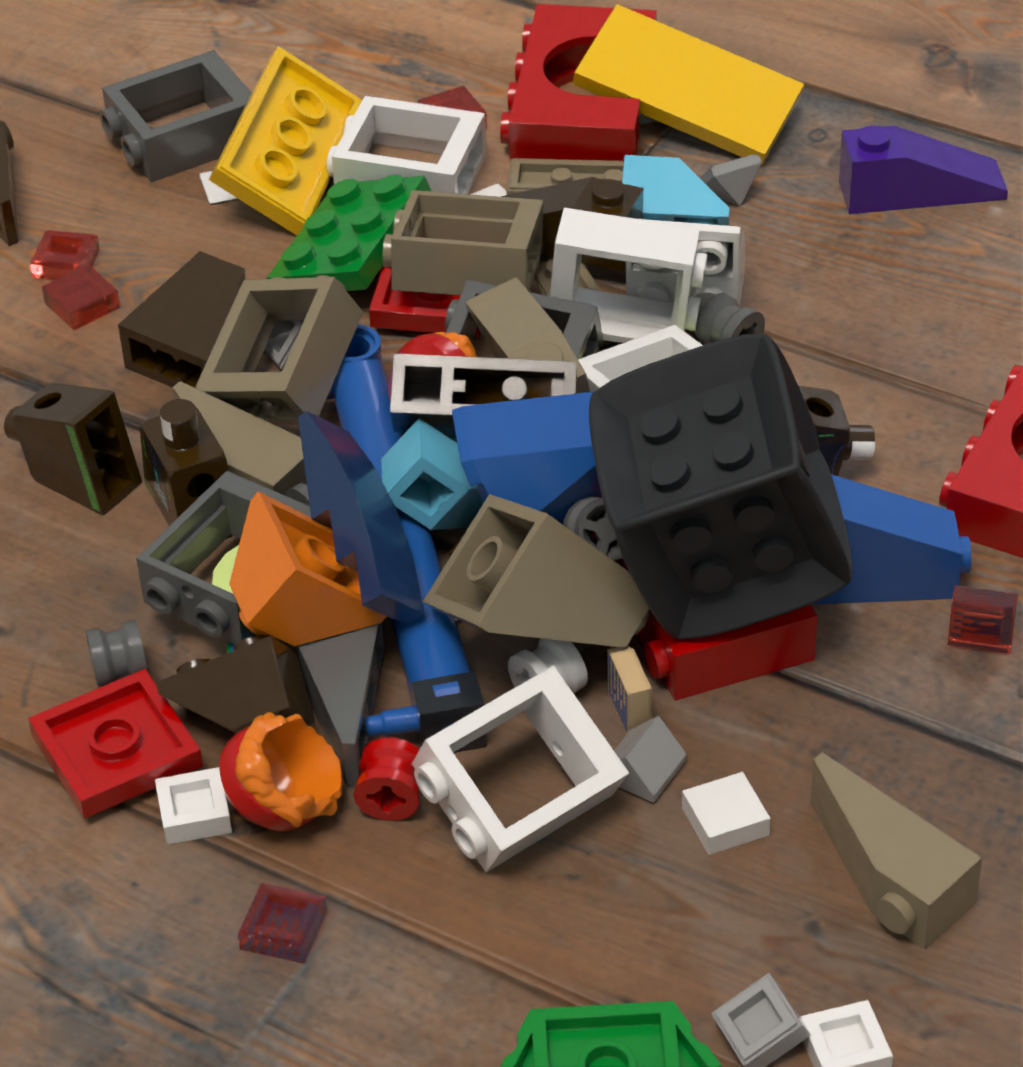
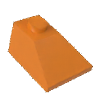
(291, 578)

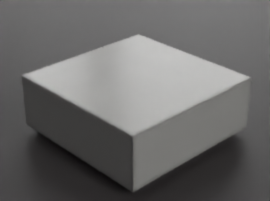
(761, 1023)

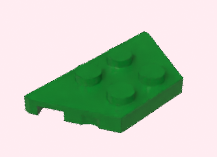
(609, 1037)

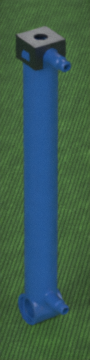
(431, 644)

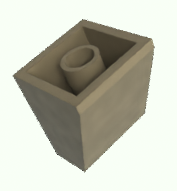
(536, 580)

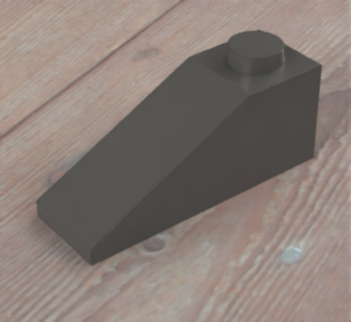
(343, 688)

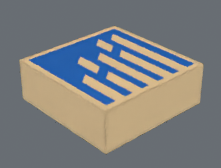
(628, 687)

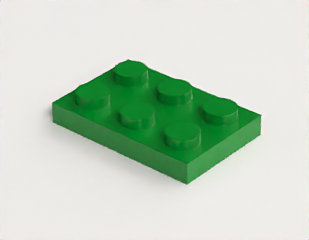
(348, 231)

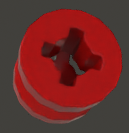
(387, 780)

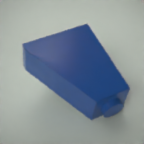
(530, 451)
(898, 547)

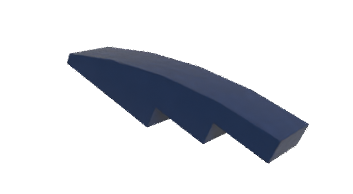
(364, 522)

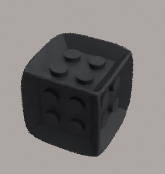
(718, 487)

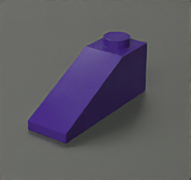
(908, 170)

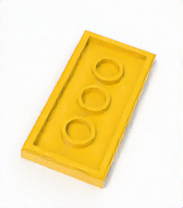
(689, 83)
(284, 141)

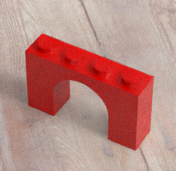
(558, 123)
(990, 481)
(729, 657)

